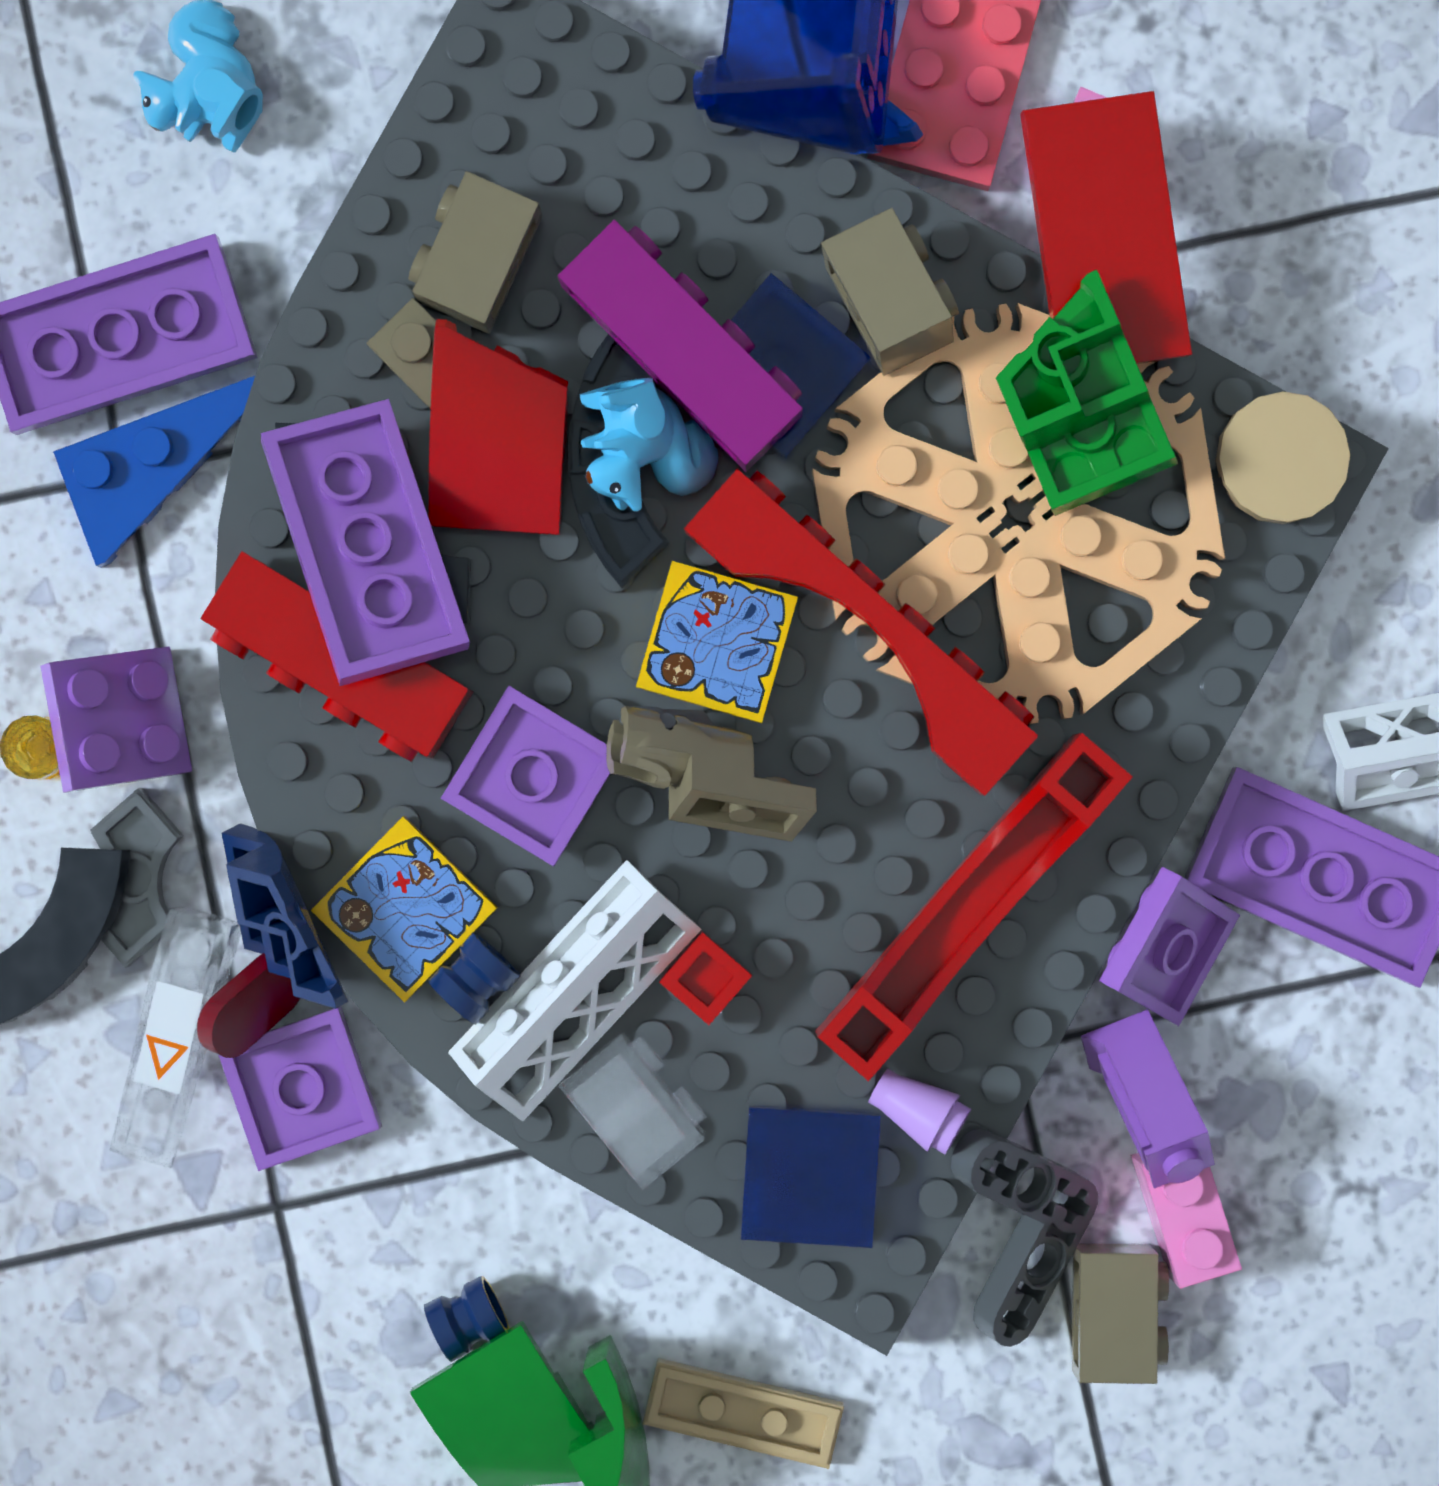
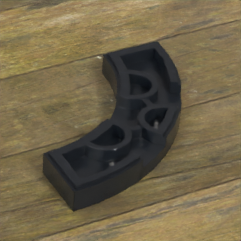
(620, 538)
(66, 931)

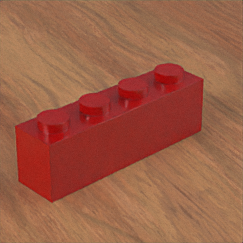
(279, 622)

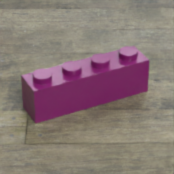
(681, 345)

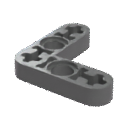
(1041, 1222)

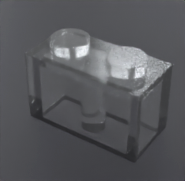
(635, 1108)

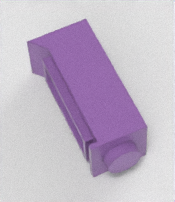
(1150, 1098)

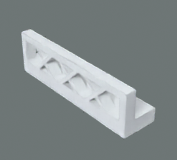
(1395, 768)
(565, 985)

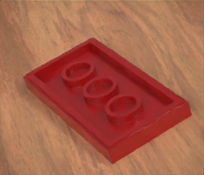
(1109, 210)

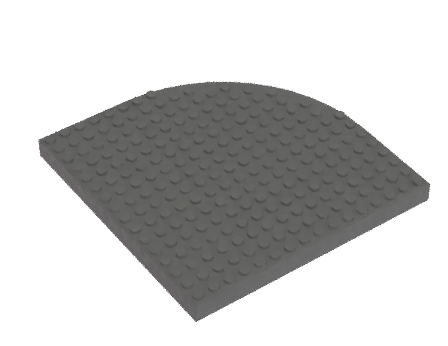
(609, 131)

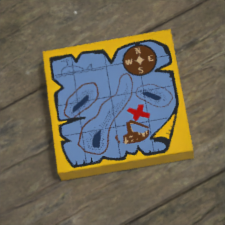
(716, 642)
(404, 908)

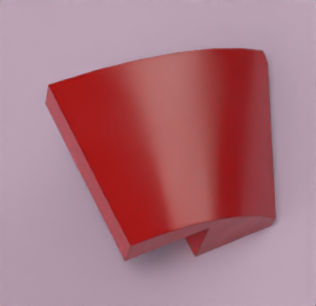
(494, 438)

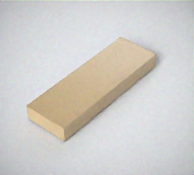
(743, 1413)

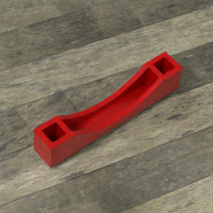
(760, 540)
(971, 904)

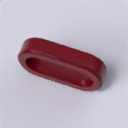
(245, 1009)

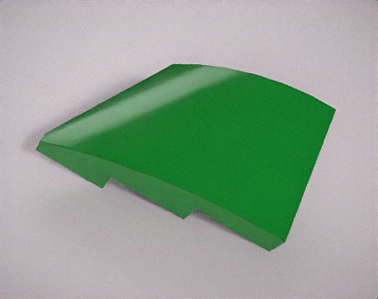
(1084, 404)
(504, 1413)
(617, 1445)

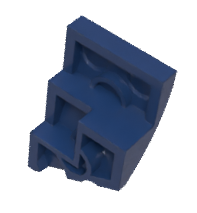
(276, 917)

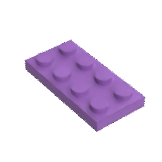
(120, 334)
(364, 542)
(1321, 876)

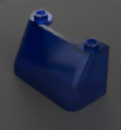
(804, 71)

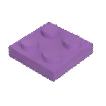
(116, 718)
(530, 776)
(1169, 946)
(301, 1089)

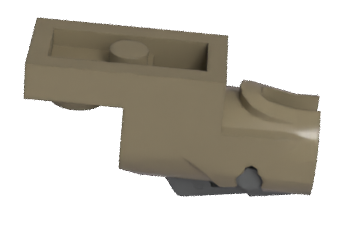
(706, 773)

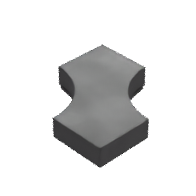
(150, 836)

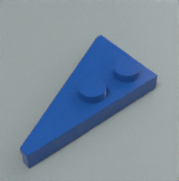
(131, 470)

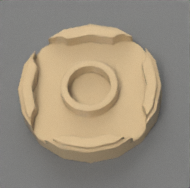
(1283, 457)

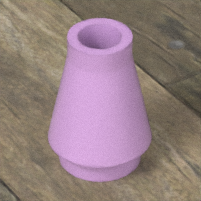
(921, 1110)

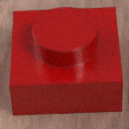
(705, 978)

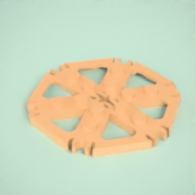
(1029, 574)

